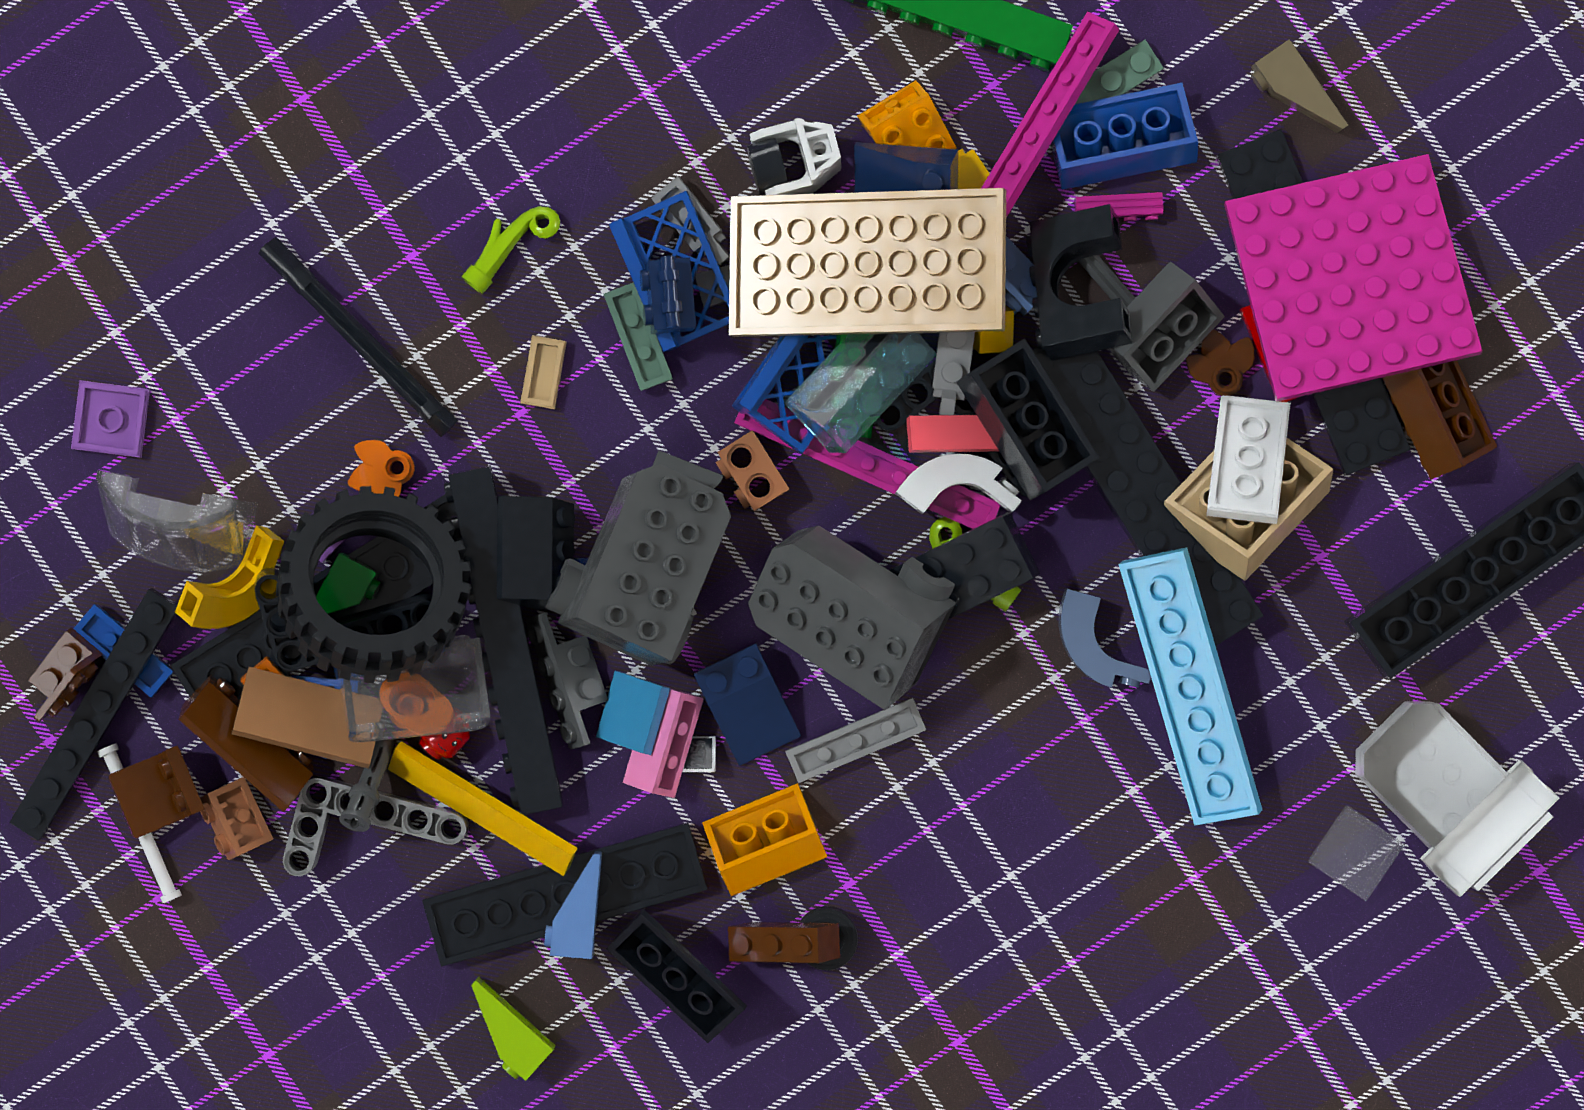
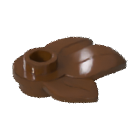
(1221, 357)

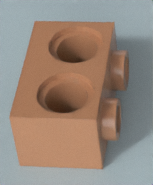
(760, 466)

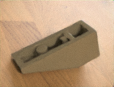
(1293, 83)

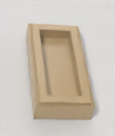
(543, 372)

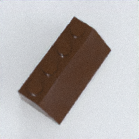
(1440, 417)
(270, 768)

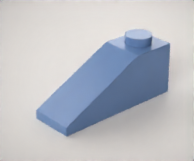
(575, 922)

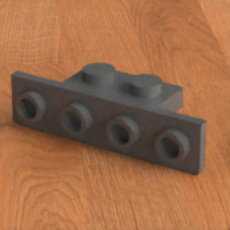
(570, 677)

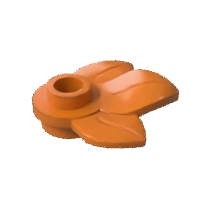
(377, 469)

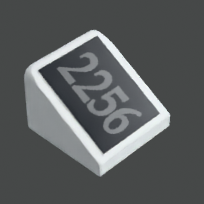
(701, 755)

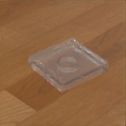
(1356, 853)

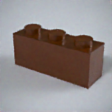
(784, 942)

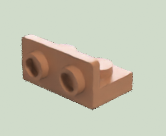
(235, 819)

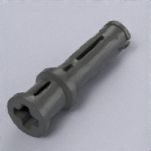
(365, 792)

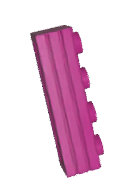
(1126, 205)

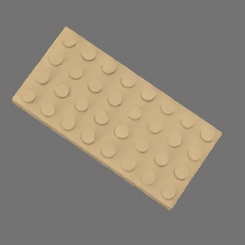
(868, 263)

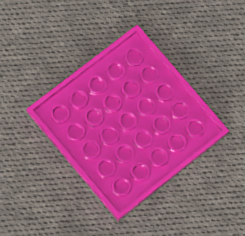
(1352, 278)

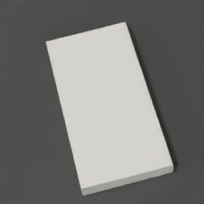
(1248, 459)

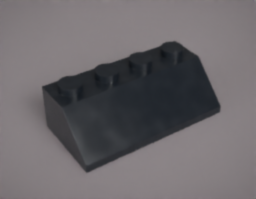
(676, 976)

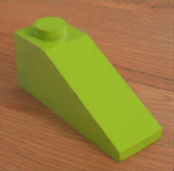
(515, 1038)

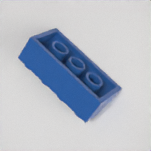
(1125, 136)

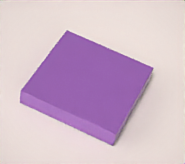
(110, 419)

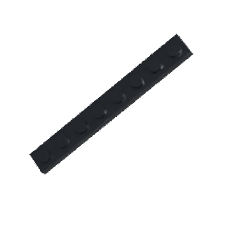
(95, 714)

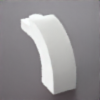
(956, 469)

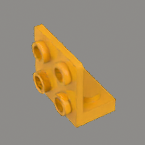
(907, 120)

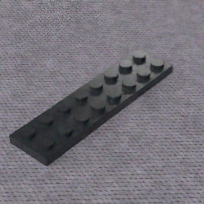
(522, 903)

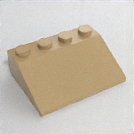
(1247, 544)

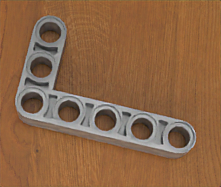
(334, 805)

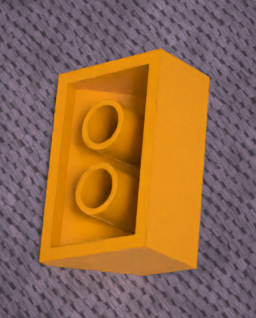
(764, 839)

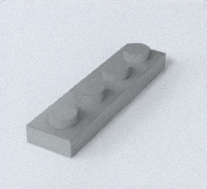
(855, 740)

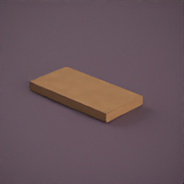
(297, 717)

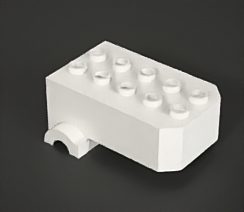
(1452, 793)

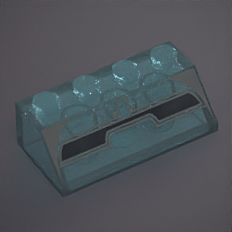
(857, 385)

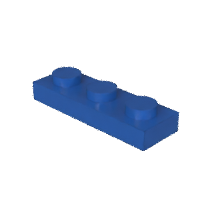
(104, 632)

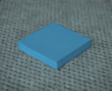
(633, 712)

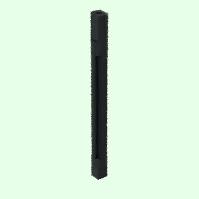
(308, 286)

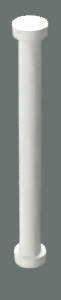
(147, 841)

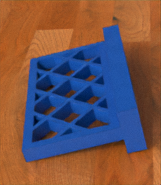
(636, 257)
(768, 375)

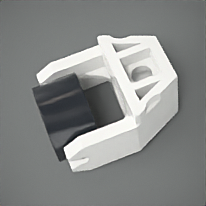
(812, 139)

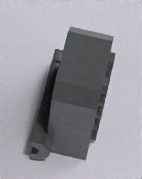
(645, 566)
(852, 612)

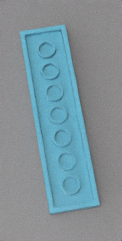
(1190, 686)

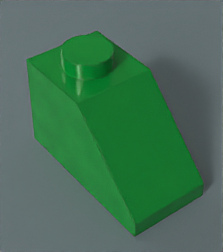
(347, 585)

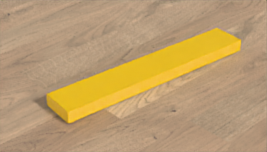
(482, 808)

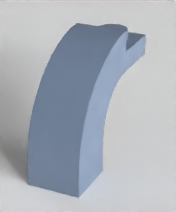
(1078, 637)

